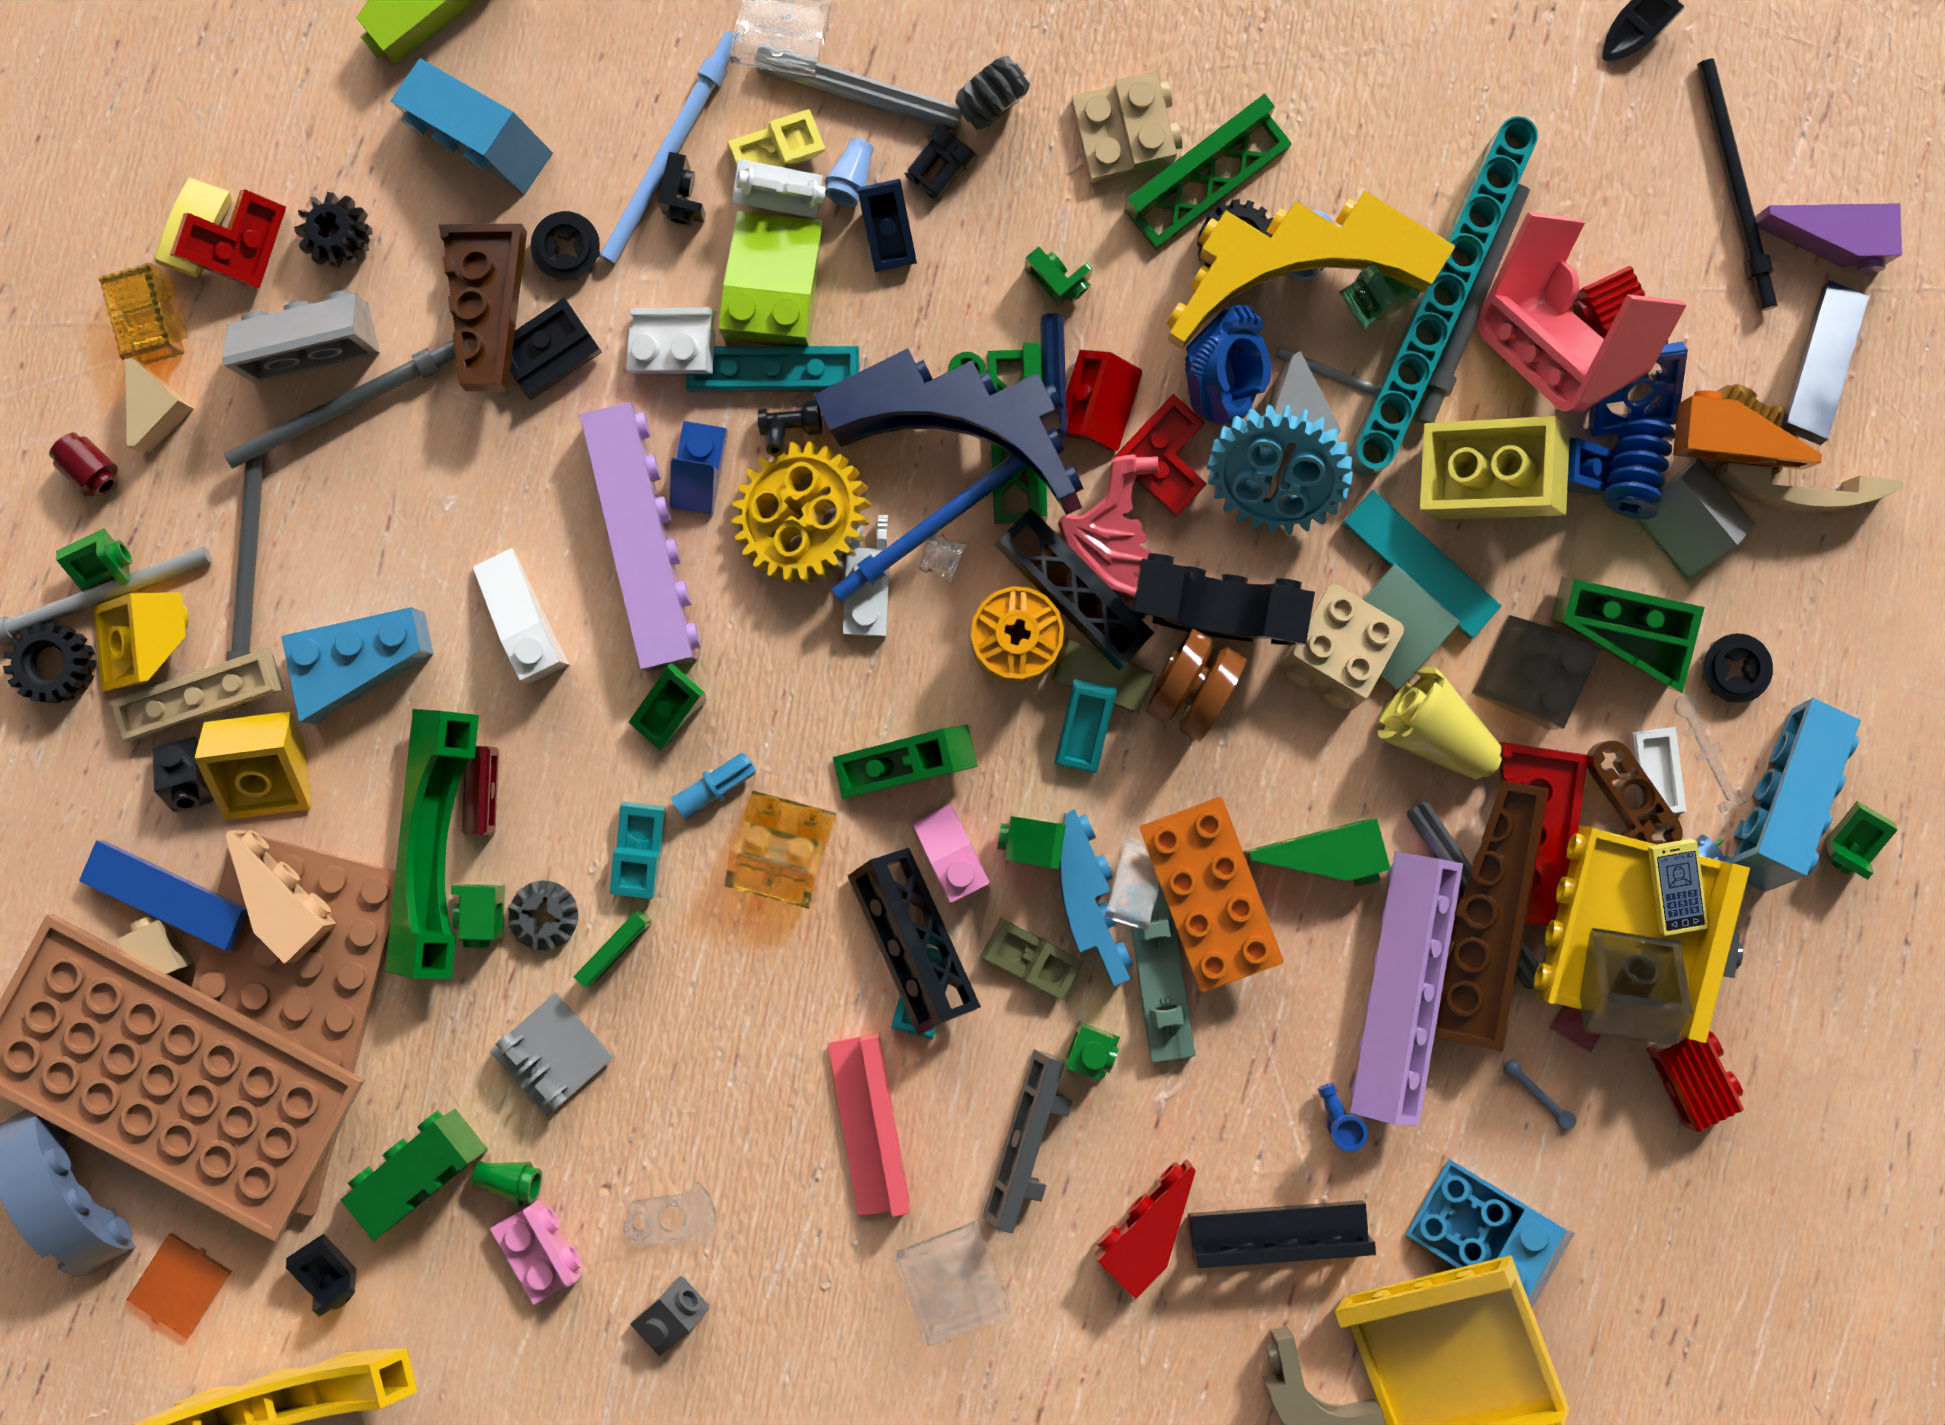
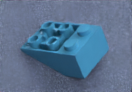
(1478, 1222)

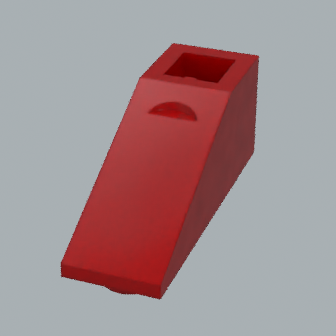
(1144, 1242)

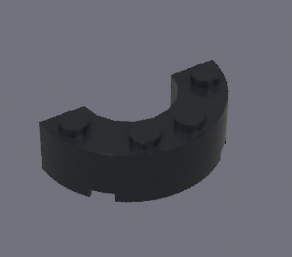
(1222, 608)

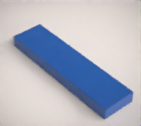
(164, 895)

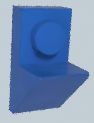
(697, 468)

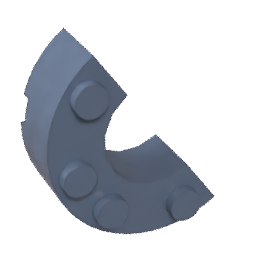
(50, 1204)

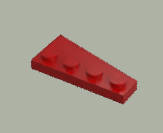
(1565, 778)

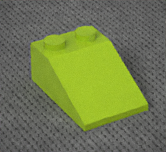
(771, 280)

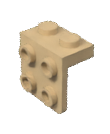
(1343, 648)

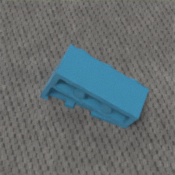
(471, 124)

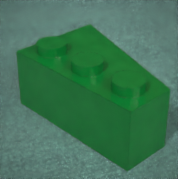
(412, 1172)

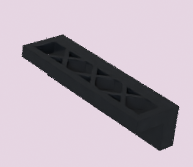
(1074, 587)
(905, 942)
(1280, 1234)

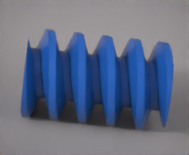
(1638, 468)

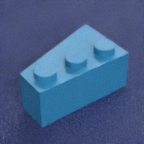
(351, 657)

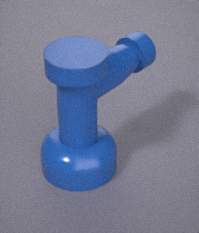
(1345, 1129)

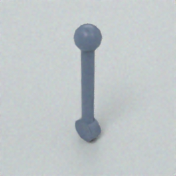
(1564, 1118)

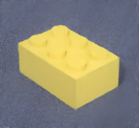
(1495, 468)

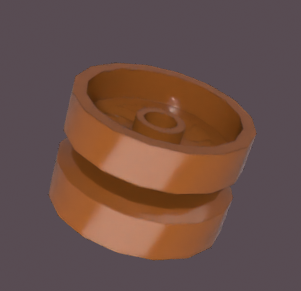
(1199, 687)

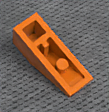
(1735, 433)

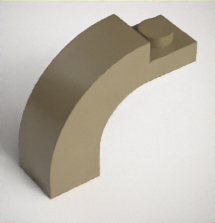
(1295, 1403)

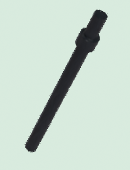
(1758, 265)

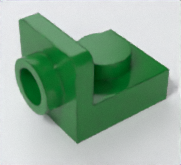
(1049, 274)

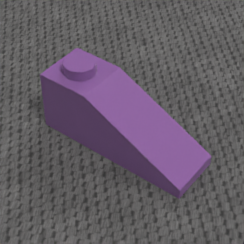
(1841, 233)

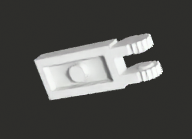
(868, 608)

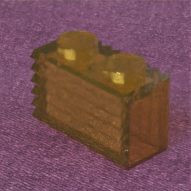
(143, 313)

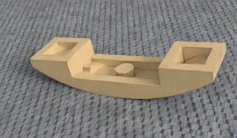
(1755, 485)

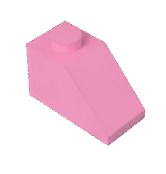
(950, 853)

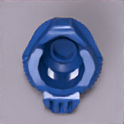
(1218, 377)

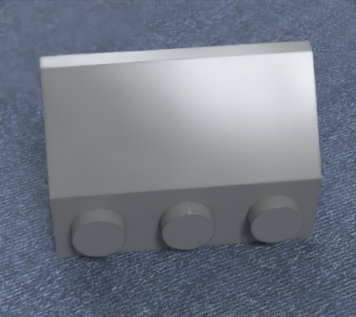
(300, 337)

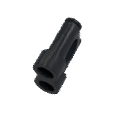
(949, 149)

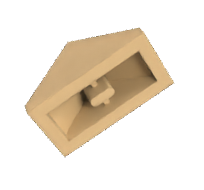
(150, 407)

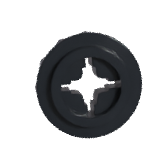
(565, 226)
(1756, 667)

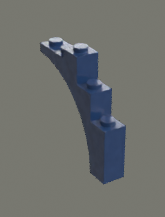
(905, 396)

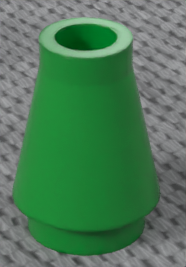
(509, 1180)

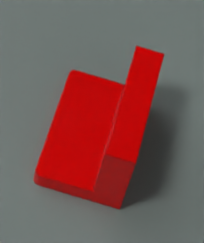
(1101, 397)

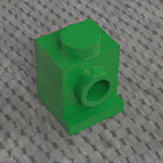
(479, 913)
(1091, 1051)

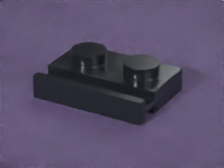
(550, 348)

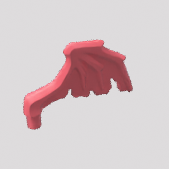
(1106, 537)

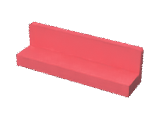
(869, 1125)

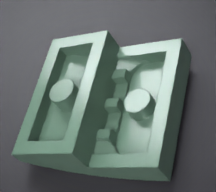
(1423, 618)

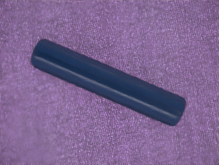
(1054, 361)

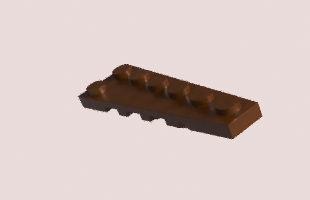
(1492, 922)

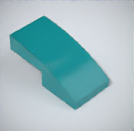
(638, 850)

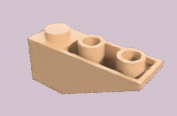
(276, 904)

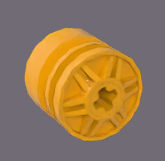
(993, 646)

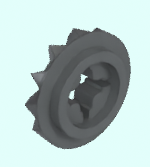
(559, 903)

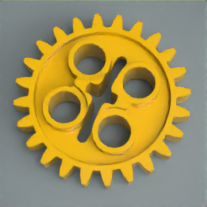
(820, 542)

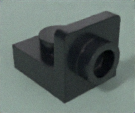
(677, 183)

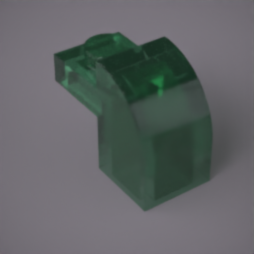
(1376, 296)

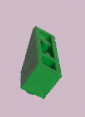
(905, 761)
(1340, 852)

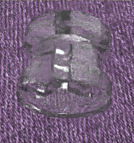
(942, 556)

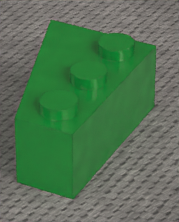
(1635, 627)

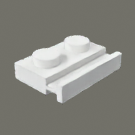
(671, 341)

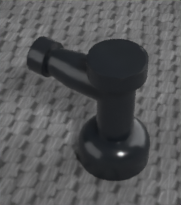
(775, 424)

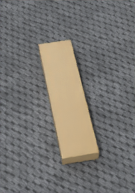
(197, 695)

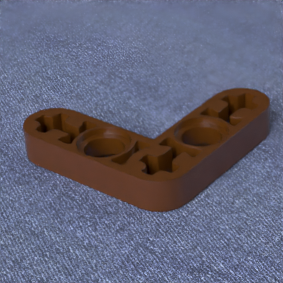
(1625, 763)

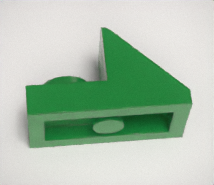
(667, 707)

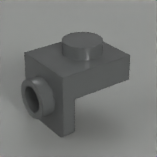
(670, 1316)

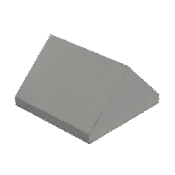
(1300, 390)
(1696, 519)

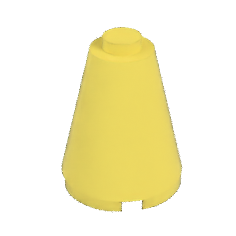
(1439, 726)

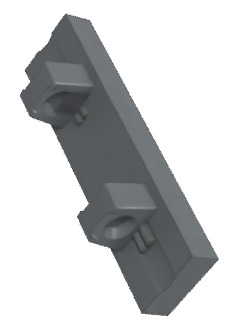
(1023, 1141)

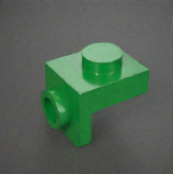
(95, 560)
(1859, 840)

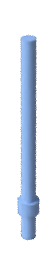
(710, 75)

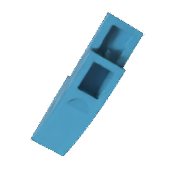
(1081, 880)

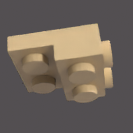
(1126, 127)

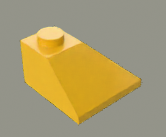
(137, 636)

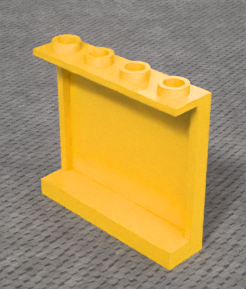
(1613, 891)
(1456, 1349)

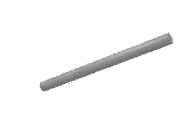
(1333, 373)

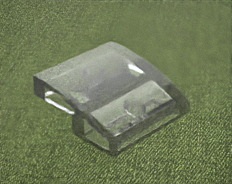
(781, 35)

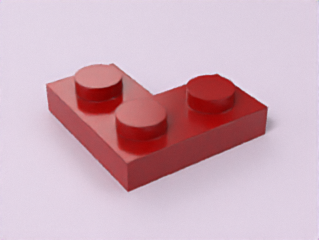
(235, 251)
(1164, 437)

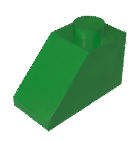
(1032, 841)

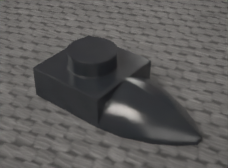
(1638, 25)

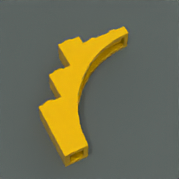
(1306, 241)
(295, 1395)

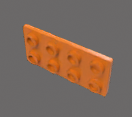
(1211, 894)

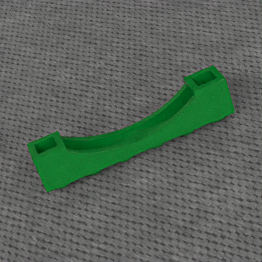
(419, 922)

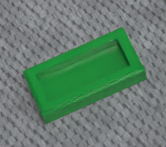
(613, 949)

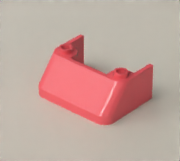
(1550, 346)

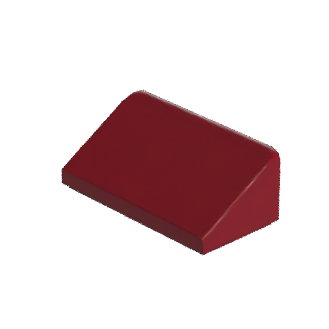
(481, 792)

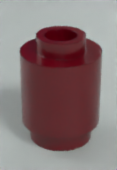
(83, 464)

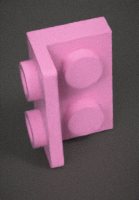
(537, 1251)

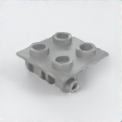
(551, 1054)

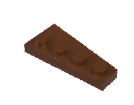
(484, 286)

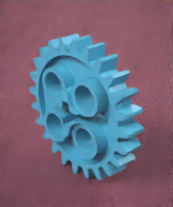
(1315, 485)

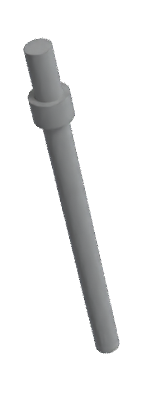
(10, 626)

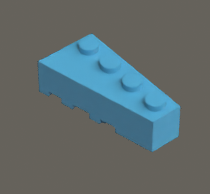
(1796, 795)

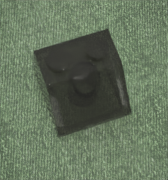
(1536, 672)
(1634, 987)

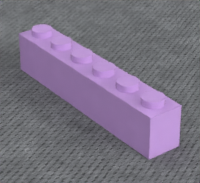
(639, 536)
(1406, 989)

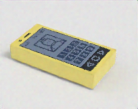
(1678, 887)

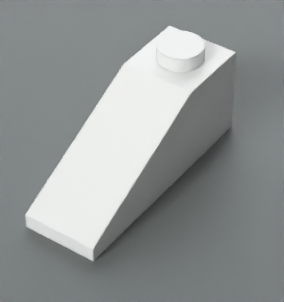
(519, 618)

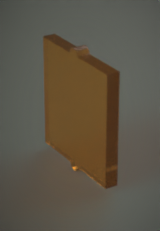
(179, 1285)

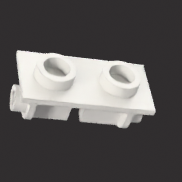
(777, 189)

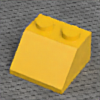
(254, 765)

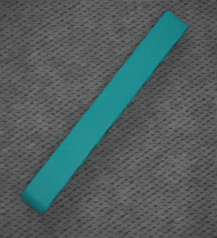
(1454, 279)

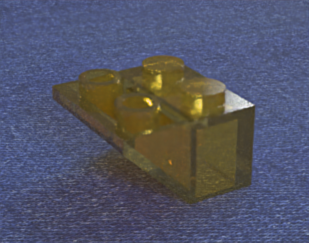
(779, 849)

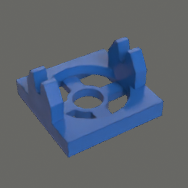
(1668, 386)

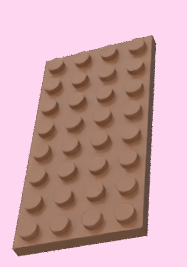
(331, 989)
(168, 1077)

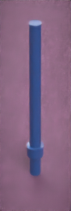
(872, 568)

